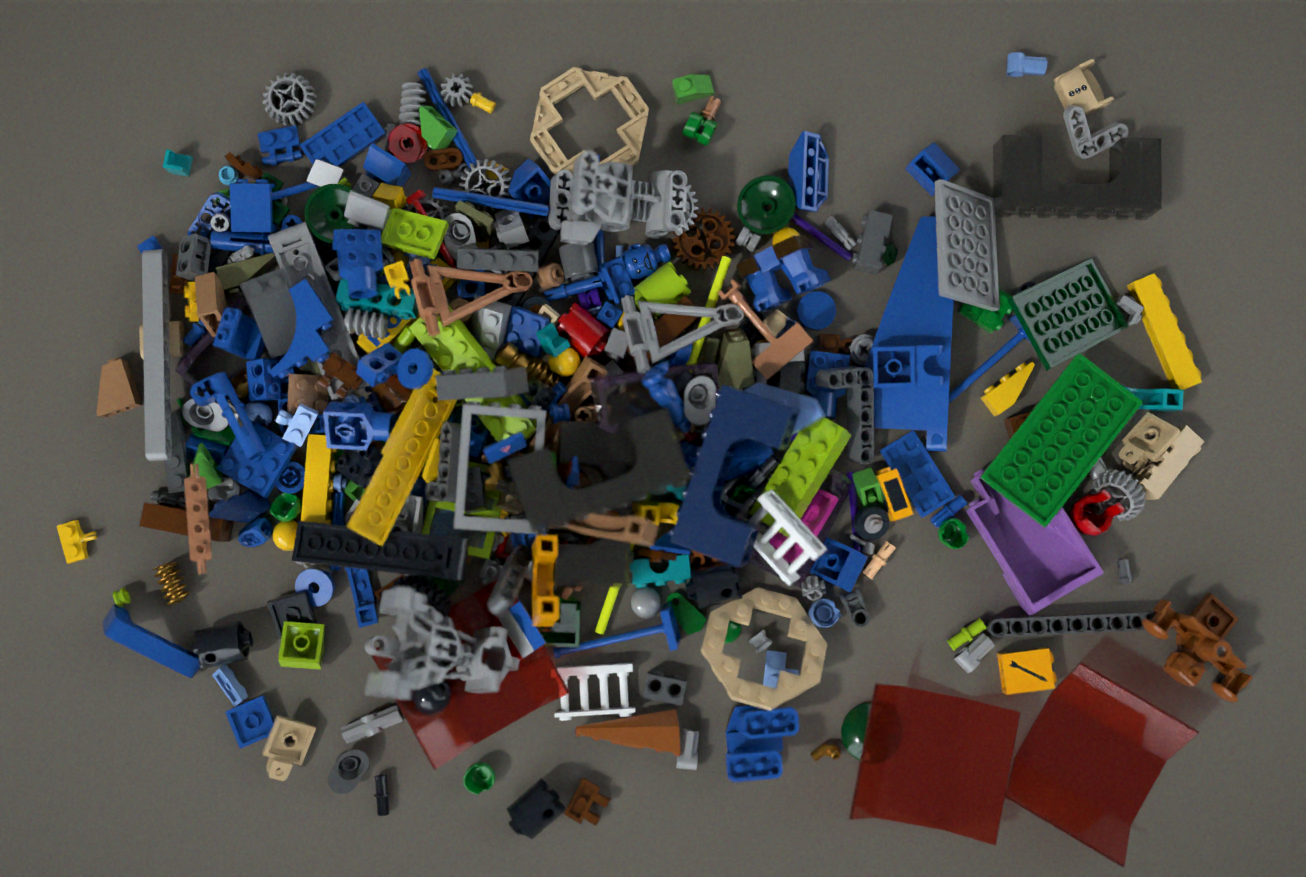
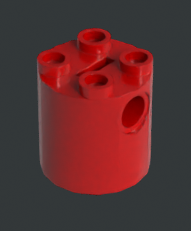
(583, 331)

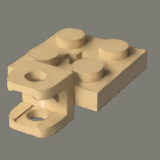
(1141, 447)
(283, 755)

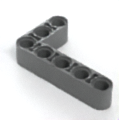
(860, 407)
(510, 579)

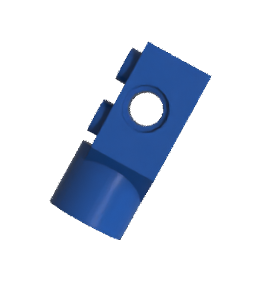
(360, 260)
(825, 396)
(355, 425)

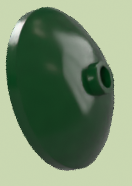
(763, 192)
(321, 205)
(854, 729)

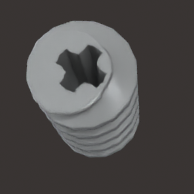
(411, 103)
(365, 324)

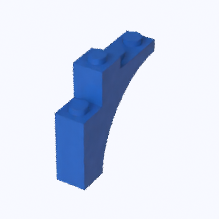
(307, 342)

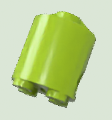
(662, 287)

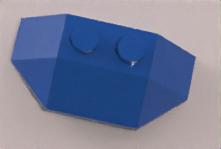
(809, 171)

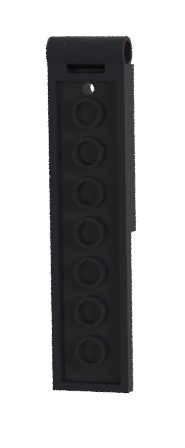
(400, 553)

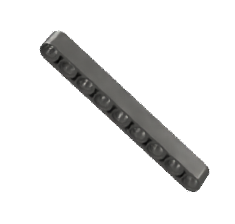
(1085, 624)

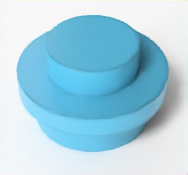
(228, 175)

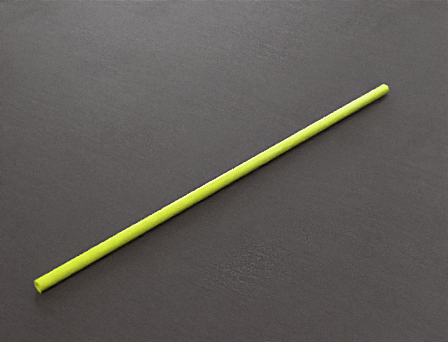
(697, 345)

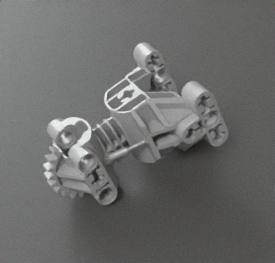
(608, 199)
(431, 647)

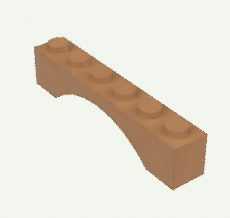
(577, 391)
(624, 529)

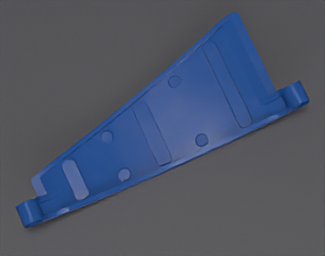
(917, 317)

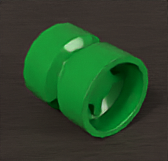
(693, 126)

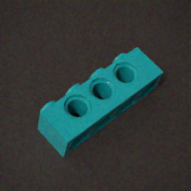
(405, 310)

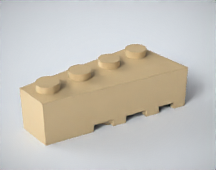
(1160, 474)

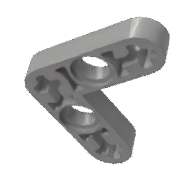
(1088, 139)

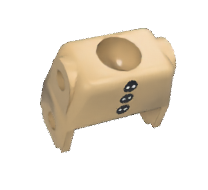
(1081, 89)

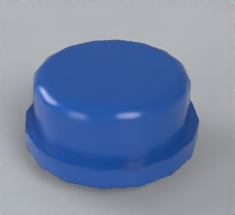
(681, 356)
(292, 478)

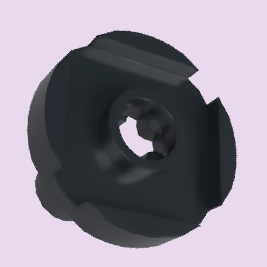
(571, 537)

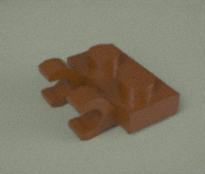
(343, 371)
(582, 800)

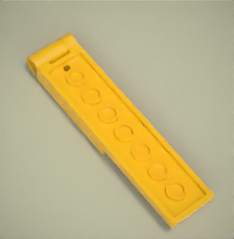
(402, 462)

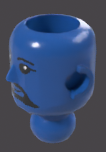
(642, 260)

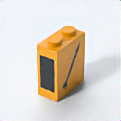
(893, 494)
(1026, 670)

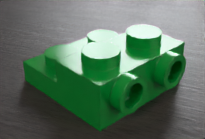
(985, 318)

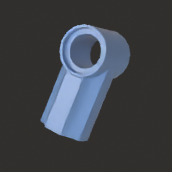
(1021, 65)

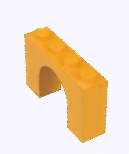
(544, 604)

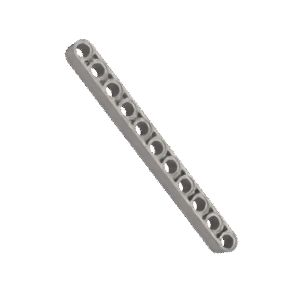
(156, 355)

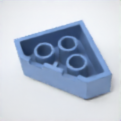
(809, 407)

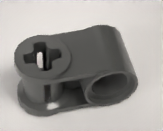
(855, 606)

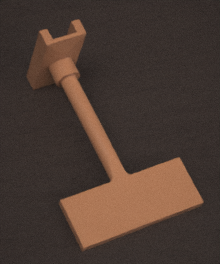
(780, 349)

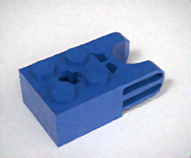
(911, 362)

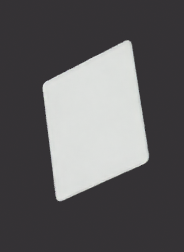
(324, 173)

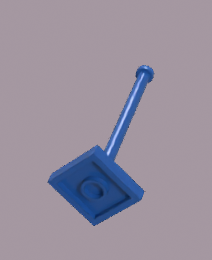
(992, 360)
(668, 626)

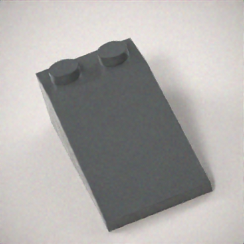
(272, 311)

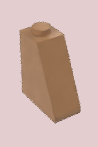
(210, 301)
(116, 389)

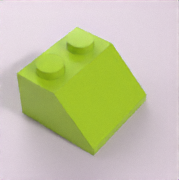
(302, 645)

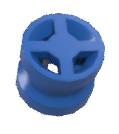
(559, 413)

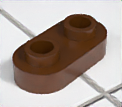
(443, 159)

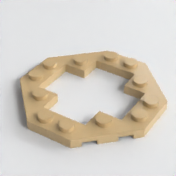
(598, 85)
(727, 667)

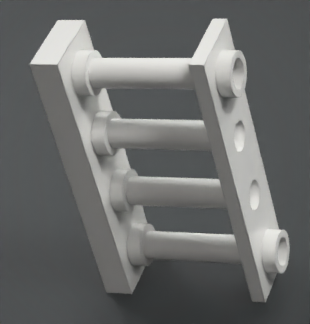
(798, 533)
(602, 672)

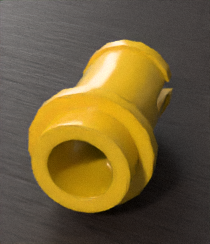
(482, 102)

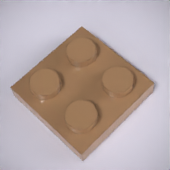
(307, 391)

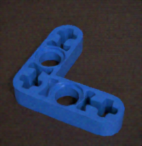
(210, 208)

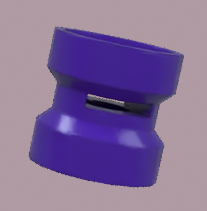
(585, 301)

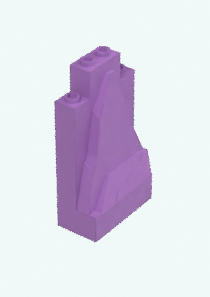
(1035, 560)

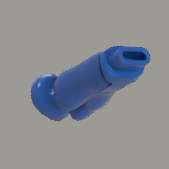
(666, 394)

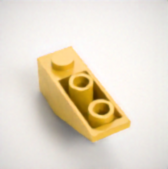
(1006, 393)

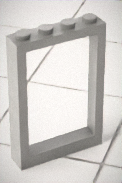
(490, 524)

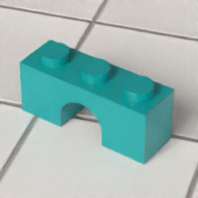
(677, 570)

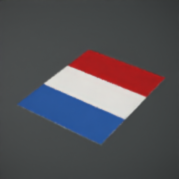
(521, 635)

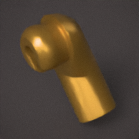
(826, 750)

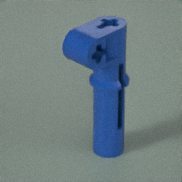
(226, 239)
(224, 391)

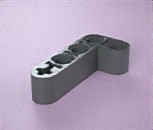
(446, 485)

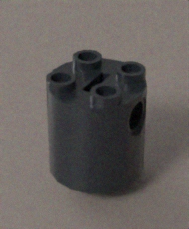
(713, 585)
(222, 644)
(535, 810)

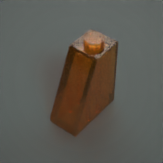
(391, 394)

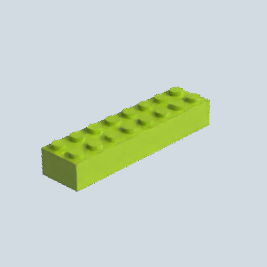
(458, 350)

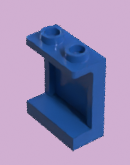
(251, 206)
(239, 335)

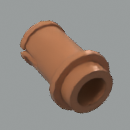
(711, 108)

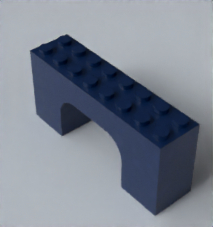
(702, 519)

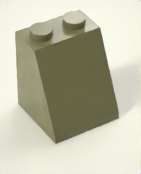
(734, 360)

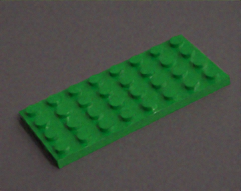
(1061, 440)

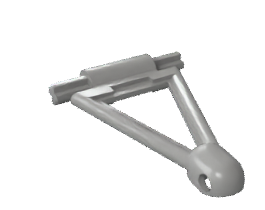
(642, 333)

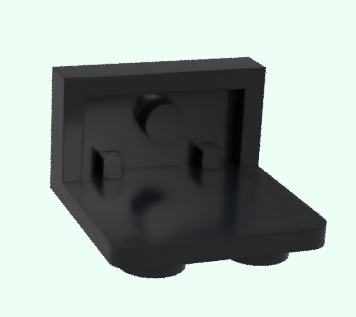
(359, 464)

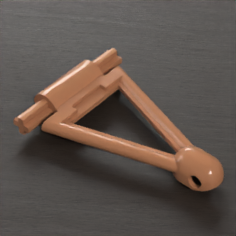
(432, 298)

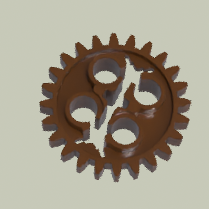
(720, 234)

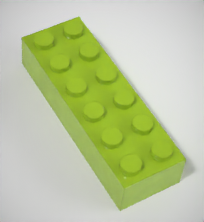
(805, 467)

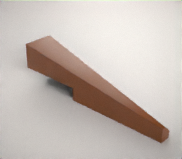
(649, 730)

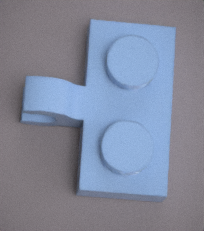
(298, 424)
(774, 663)

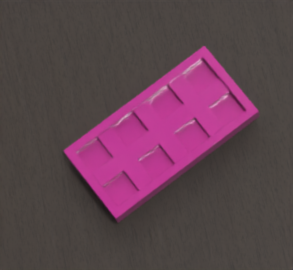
(813, 519)

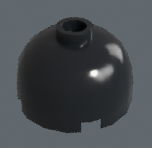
(432, 698)

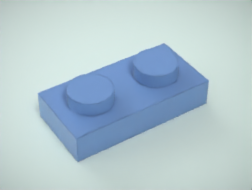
(226, 679)

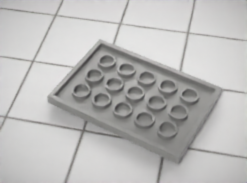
(966, 246)

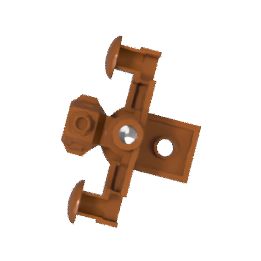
(1200, 643)

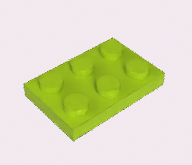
(414, 233)

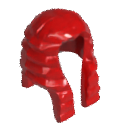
(1087, 521)

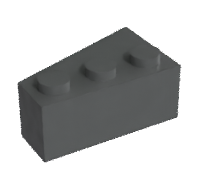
(871, 242)

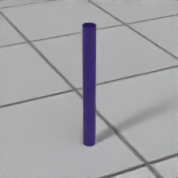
(821, 237)
(853, 509)

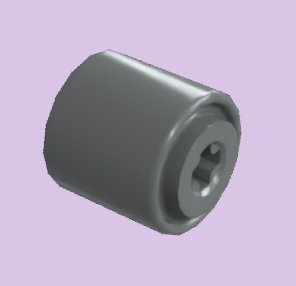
(578, 261)

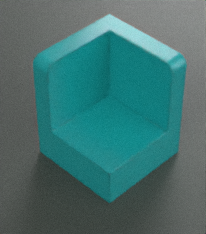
(177, 163)
(551, 341)

